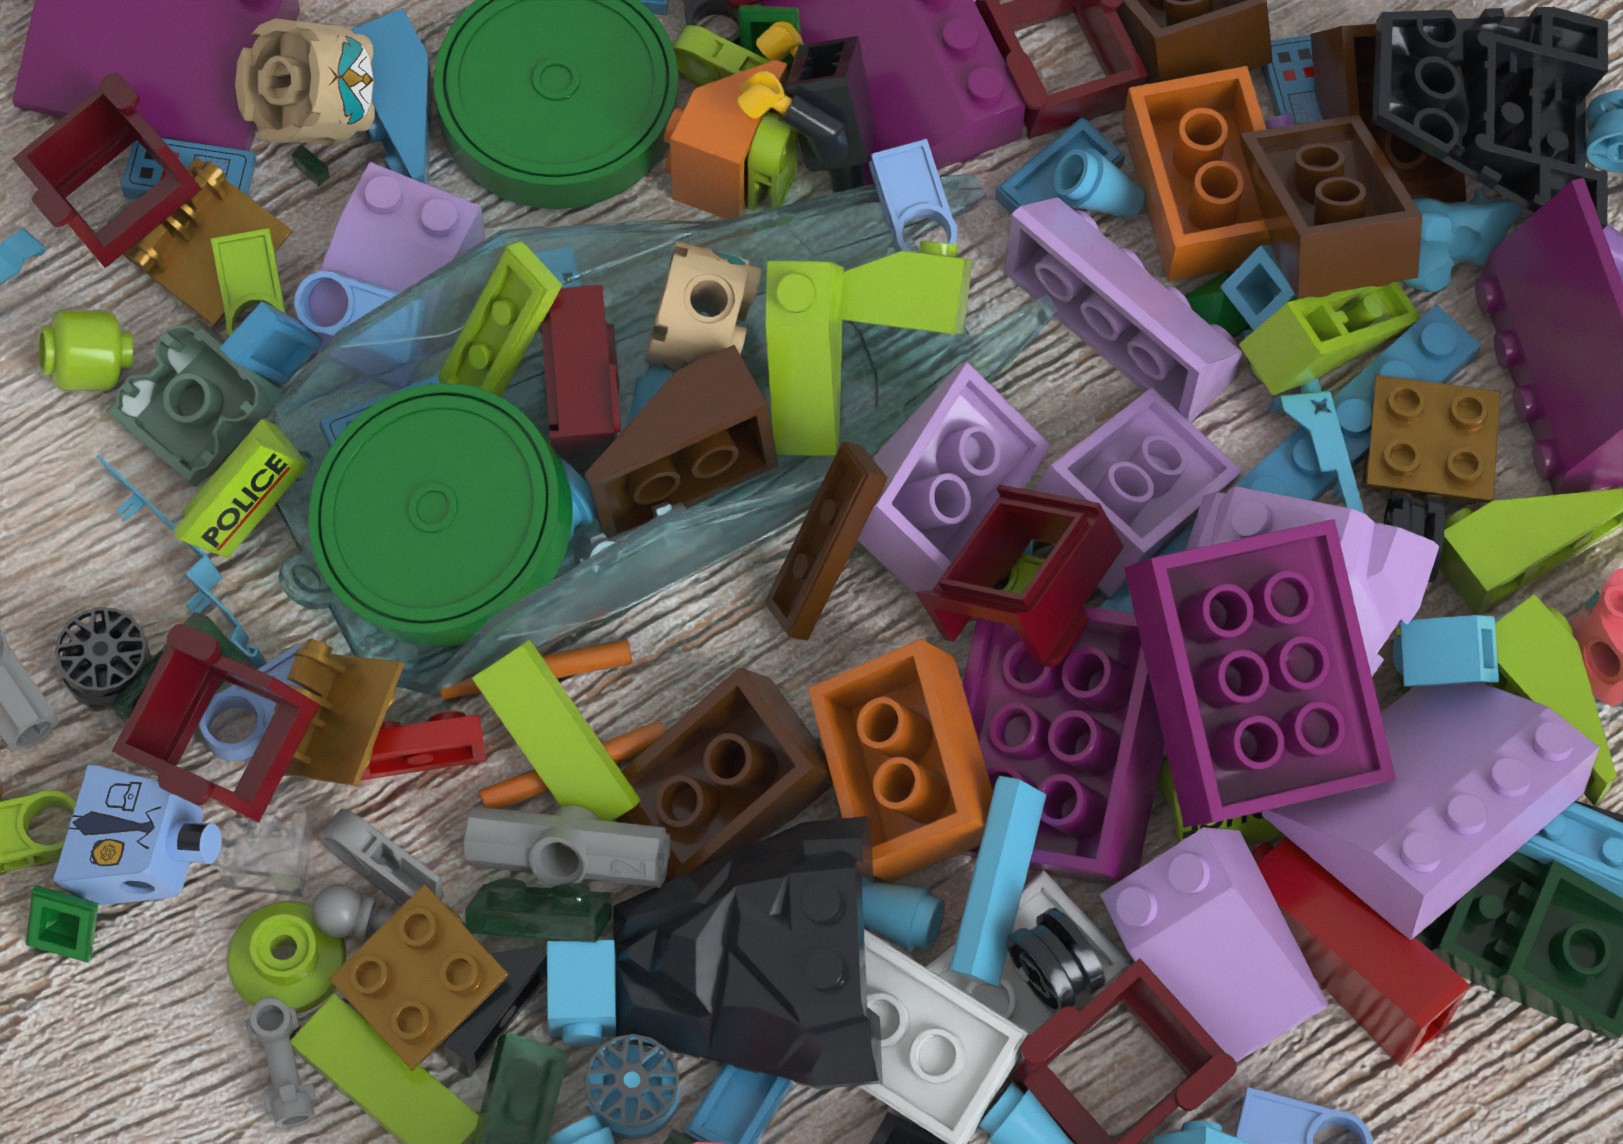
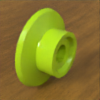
(298, 981)

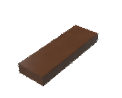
(825, 540)

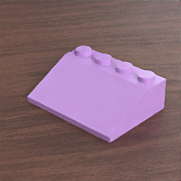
(1469, 790)

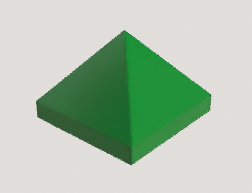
(757, 19)
(1215, 307)
(61, 924)

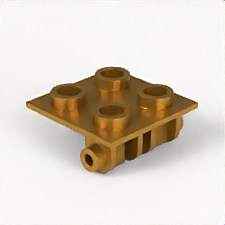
(180, 248)
(1433, 439)
(351, 710)
(419, 977)

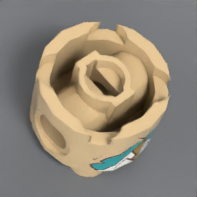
(306, 82)
(704, 282)

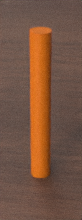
(564, 664)
(531, 784)

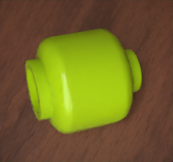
(84, 350)

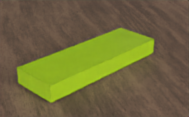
(502, 322)
(554, 734)
(377, 1080)

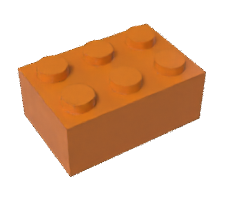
(1195, 171)
(905, 757)

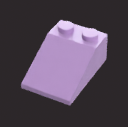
(393, 238)
(1146, 474)
(946, 476)
(1217, 940)

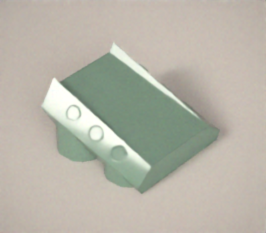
(193, 401)

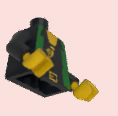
(823, 102)

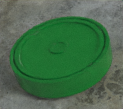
(556, 97)
(439, 512)

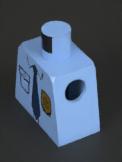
(131, 840)

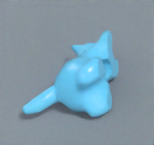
(1459, 234)

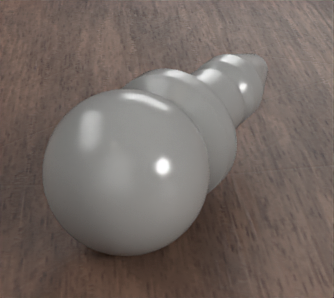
(341, 911)

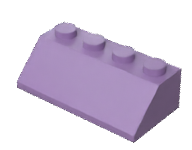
(1119, 306)

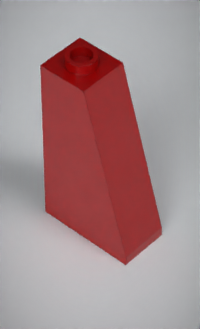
(1368, 966)

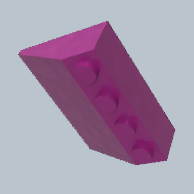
(169, 51)
(926, 72)
(1562, 338)
(1259, 673)
(1078, 735)

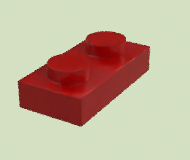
(441, 742)

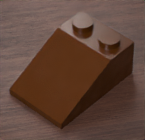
(1197, 35)
(1345, 87)
(1333, 206)
(686, 444)
(727, 773)

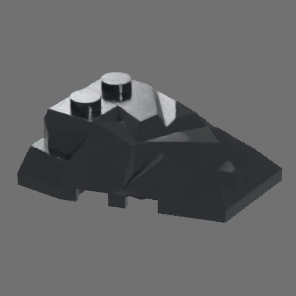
(1495, 95)
(758, 959)

